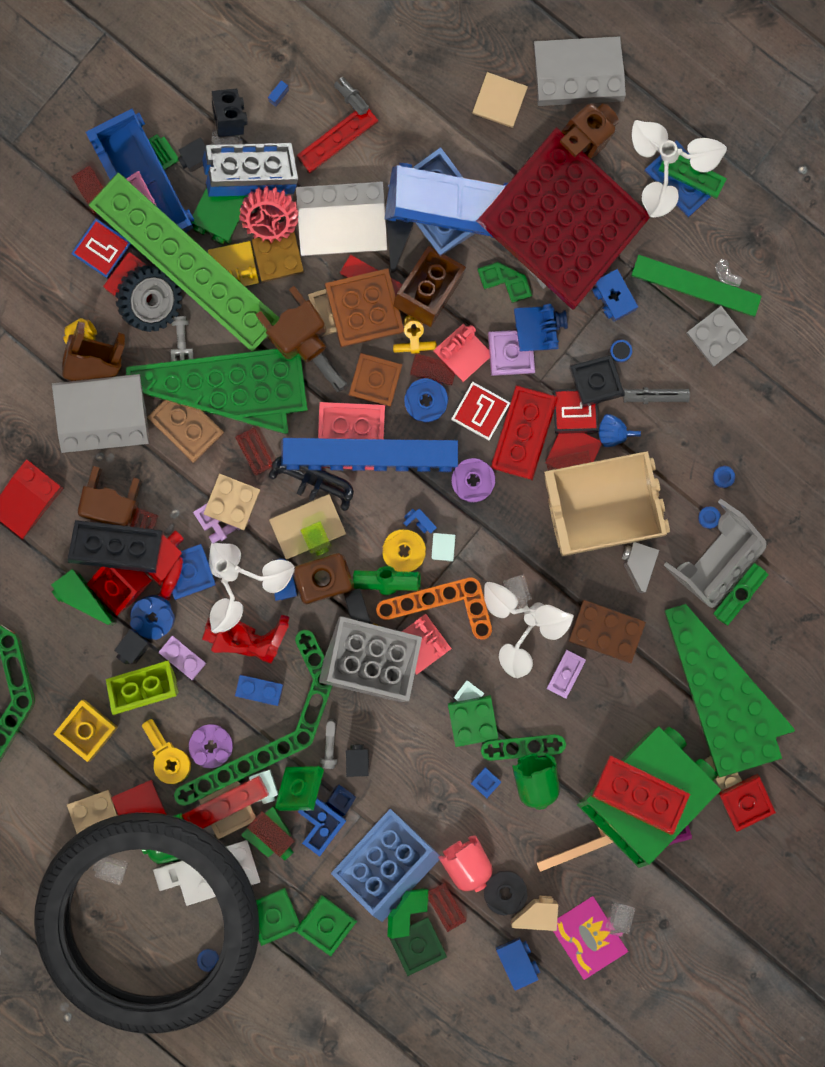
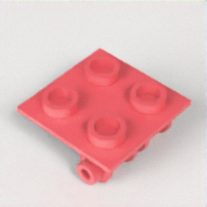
(463, 352)
(432, 644)

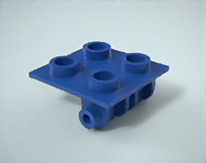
(536, 328)

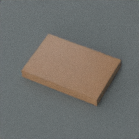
(186, 427)

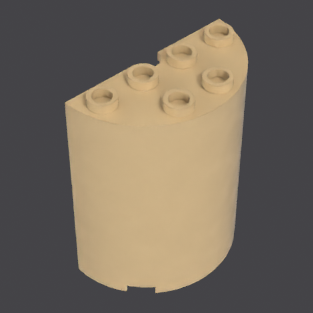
(605, 503)

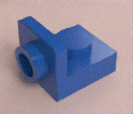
(423, 521)

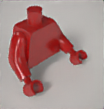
(169, 564)

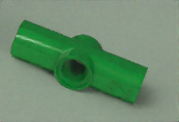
(387, 580)
(749, 583)

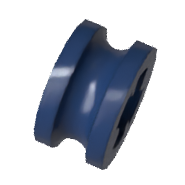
(561, 319)

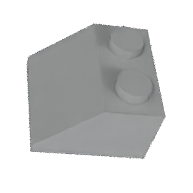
(639, 564)

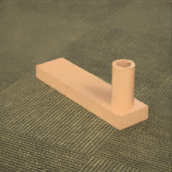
(574, 852)

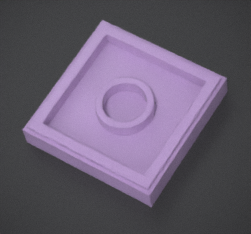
(505, 355)

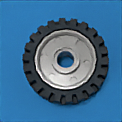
(133, 297)

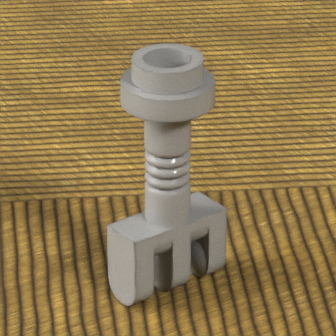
(180, 323)
(328, 761)

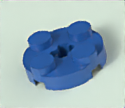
(415, 394)
(141, 622)

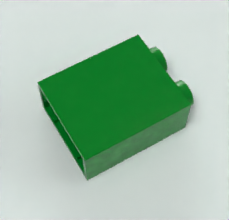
(663, 757)

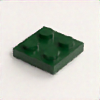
(419, 948)

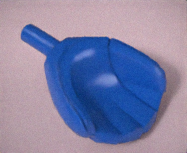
(614, 431)

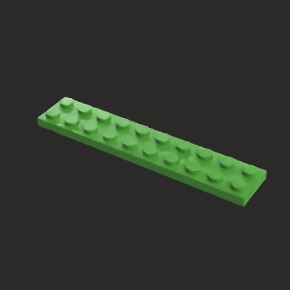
(183, 260)

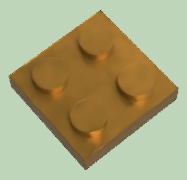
(277, 258)

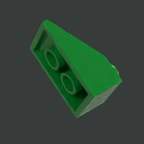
(75, 592)

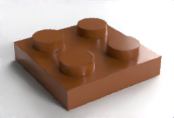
(375, 380)

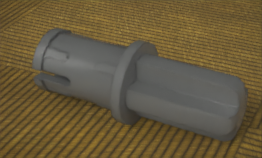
(351, 96)

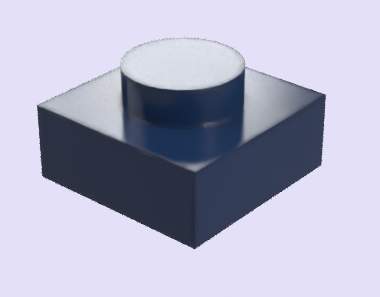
(340, 800)

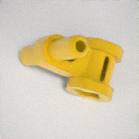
(414, 335)

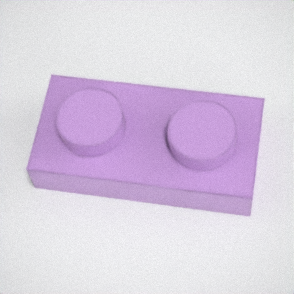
(182, 657)
(566, 674)

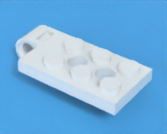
(193, 884)

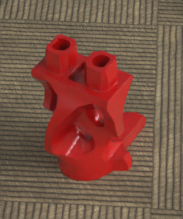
(243, 640)

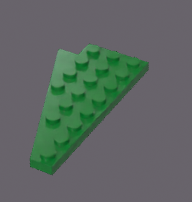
(240, 386)
(732, 709)

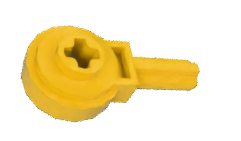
(166, 753)

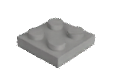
(717, 336)

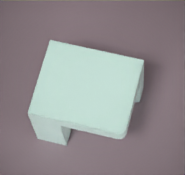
(443, 547)
(467, 692)

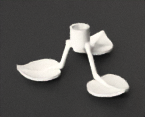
(652, 137)
(223, 564)
(552, 624)

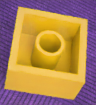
(86, 730)

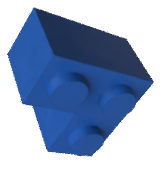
(326, 823)

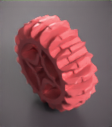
(265, 221)

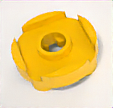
(416, 551)

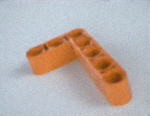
(440, 600)

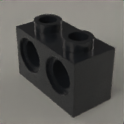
(228, 112)
(132, 647)
(357, 761)

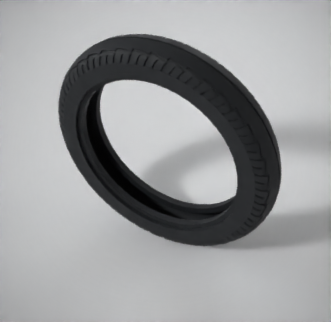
(101, 999)

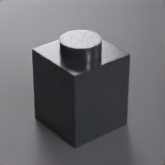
(192, 155)

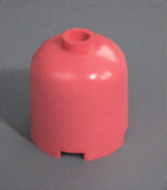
(467, 865)

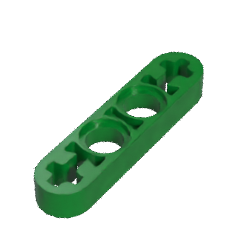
(523, 747)

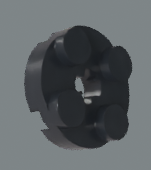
(517, 889)

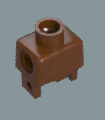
(590, 130)
(297, 330)
(89, 358)
(106, 504)
(339, 582)

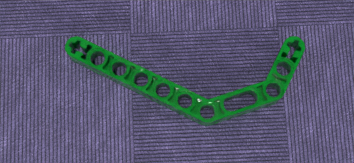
(15, 692)
(271, 748)

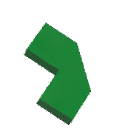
(498, 274)
(399, 919)

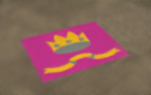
(586, 938)

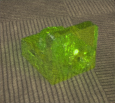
(316, 538)

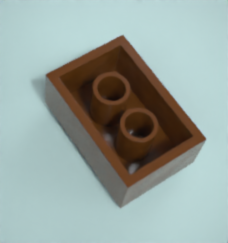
(429, 286)
(606, 631)

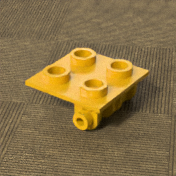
(237, 260)

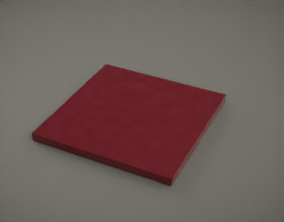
(564, 219)

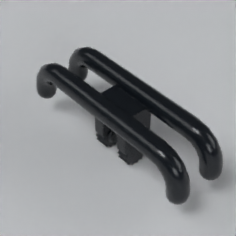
(316, 479)

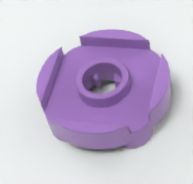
(482, 488)
(200, 739)

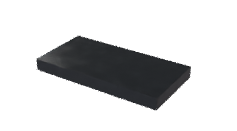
(115, 546)

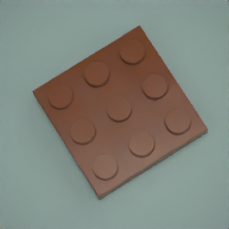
(364, 307)

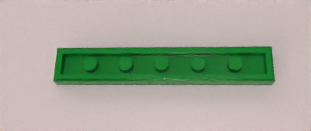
(696, 286)

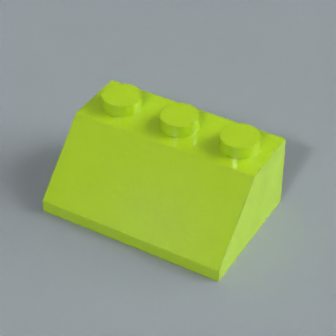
(141, 687)

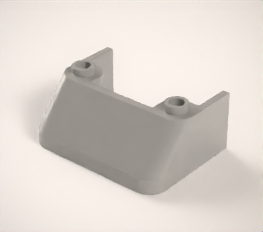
(725, 559)

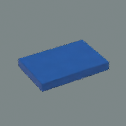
(689, 198)

